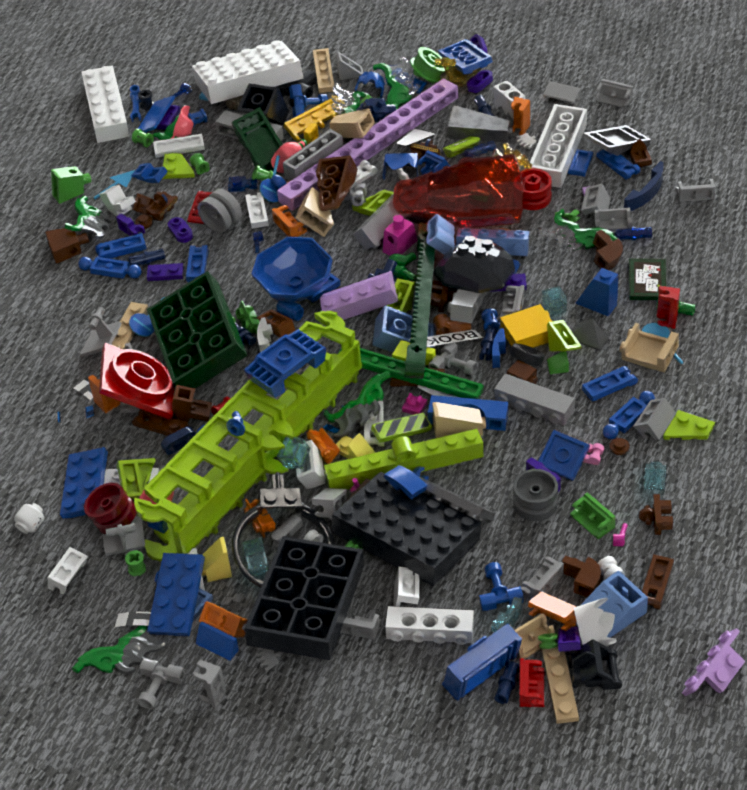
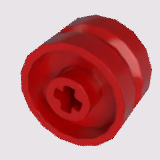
(536, 189)

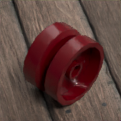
(109, 507)

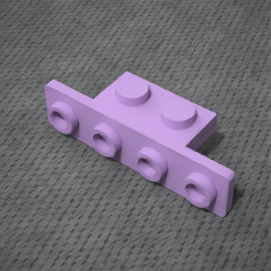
(719, 667)

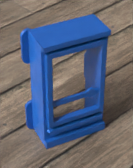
(482, 661)

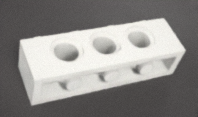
(429, 625)

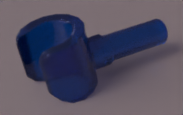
(184, 88)
(257, 237)

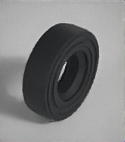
(527, 354)

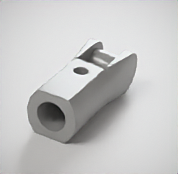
(287, 529)

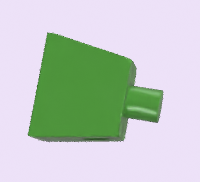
(68, 183)

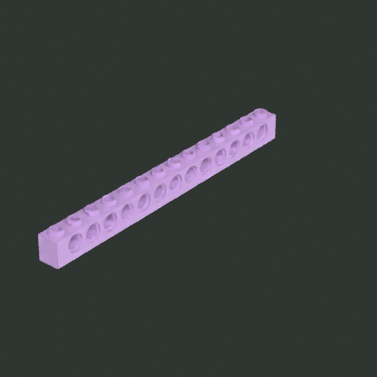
(377, 138)

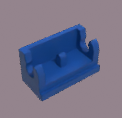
(433, 162)

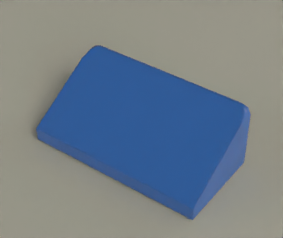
(217, 641)

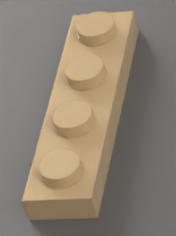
(323, 70)
(125, 333)
(560, 685)

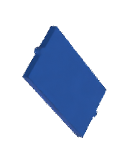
(156, 114)

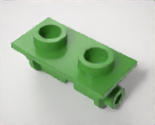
(247, 317)

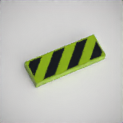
(400, 427)

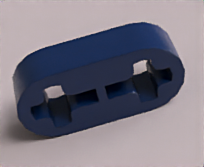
(177, 440)

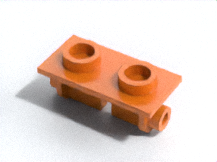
(326, 445)
(262, 523)

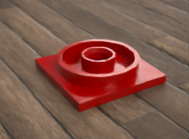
(136, 380)

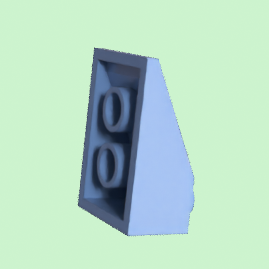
(392, 327)

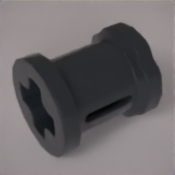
(146, 99)

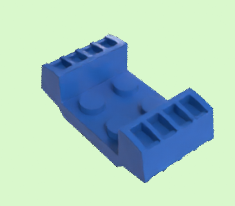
(284, 359)

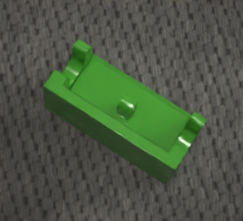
(593, 516)

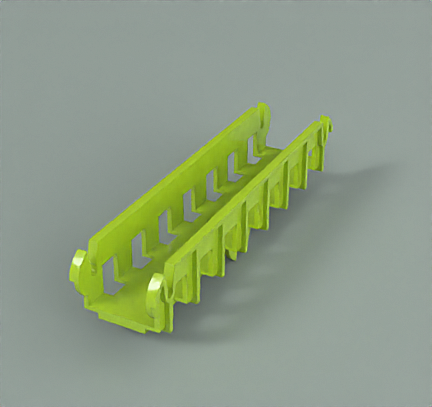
(253, 454)

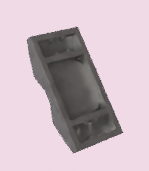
(616, 139)

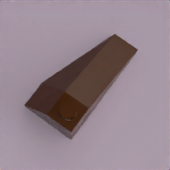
(334, 180)

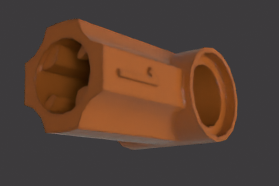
(444, 325)

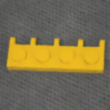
(317, 115)

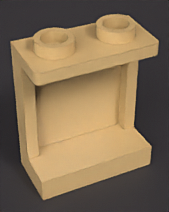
(649, 349)

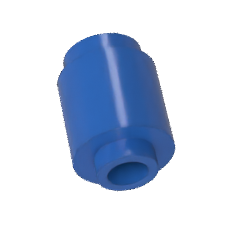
(290, 309)

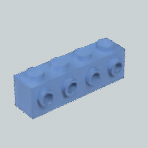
(513, 241)

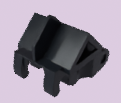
(589, 669)

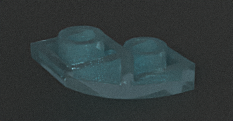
(255, 556)
(511, 616)

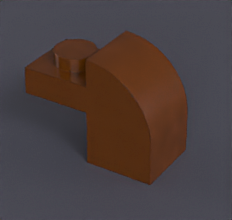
(609, 251)
(186, 407)
(586, 574)

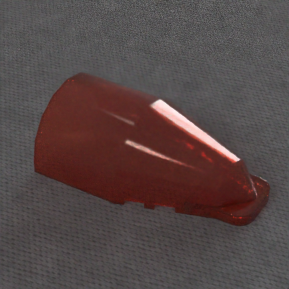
(466, 194)

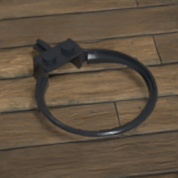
(276, 498)

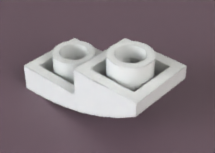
(263, 334)

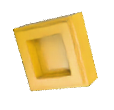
(311, 133)

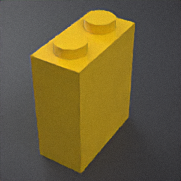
(526, 326)

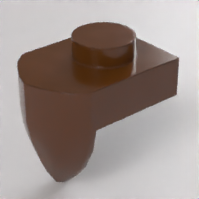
(640, 154)

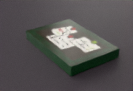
(645, 278)

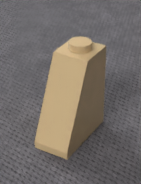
(353, 124)
(312, 216)
(454, 419)

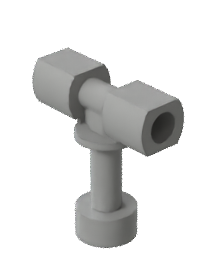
(358, 195)
(448, 358)
(158, 675)

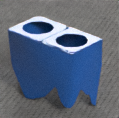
(400, 160)

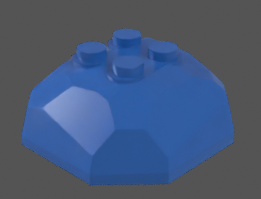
(292, 269)

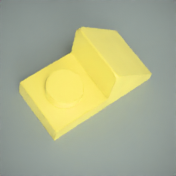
(354, 447)

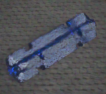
(480, 149)

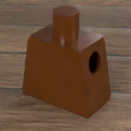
(65, 243)

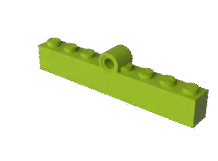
(427, 454)

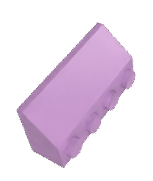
(361, 296)

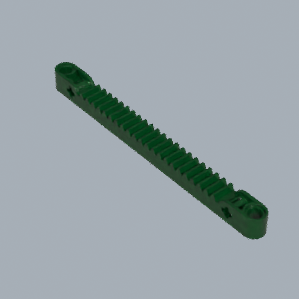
(421, 309)

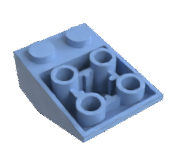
(623, 600)

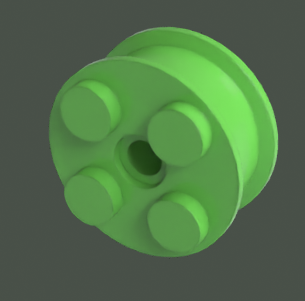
(425, 65)

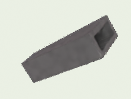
(473, 123)

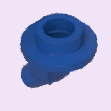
(235, 425)

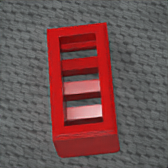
(201, 195)

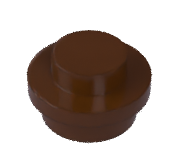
(144, 220)
(619, 446)

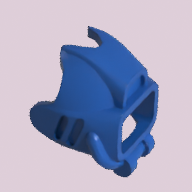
(373, 78)

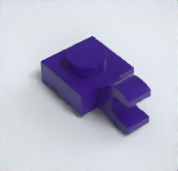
(127, 225)

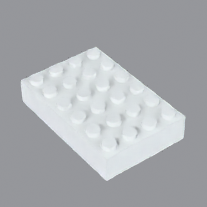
(230, 75)

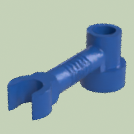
(134, 89)

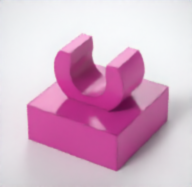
(414, 404)

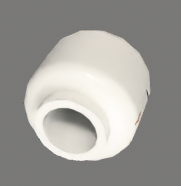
(29, 518)

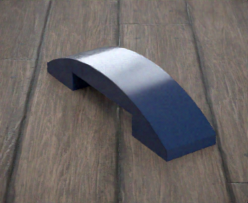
(638, 199)

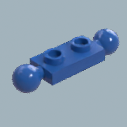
(109, 267)
(627, 415)

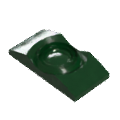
(257, 137)

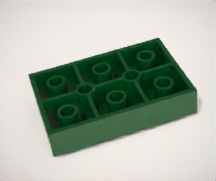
(196, 332)

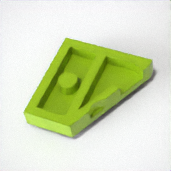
(177, 166)
(373, 202)
(688, 427)
(134, 475)

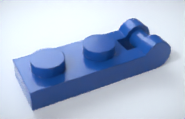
(618, 164)
(121, 246)
(196, 261)
(609, 383)

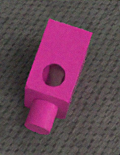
(399, 236)

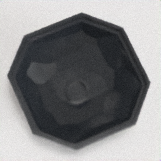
(475, 266)

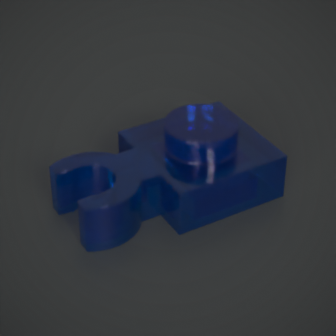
(239, 184)

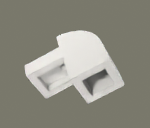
(116, 200)

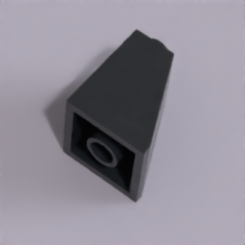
(266, 98)

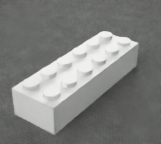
(105, 104)
(559, 142)

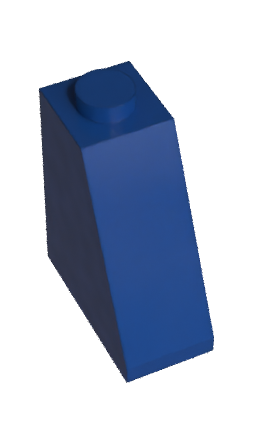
(601, 293)

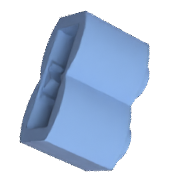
(440, 234)

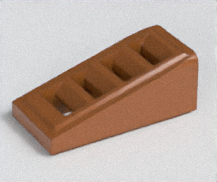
(282, 326)

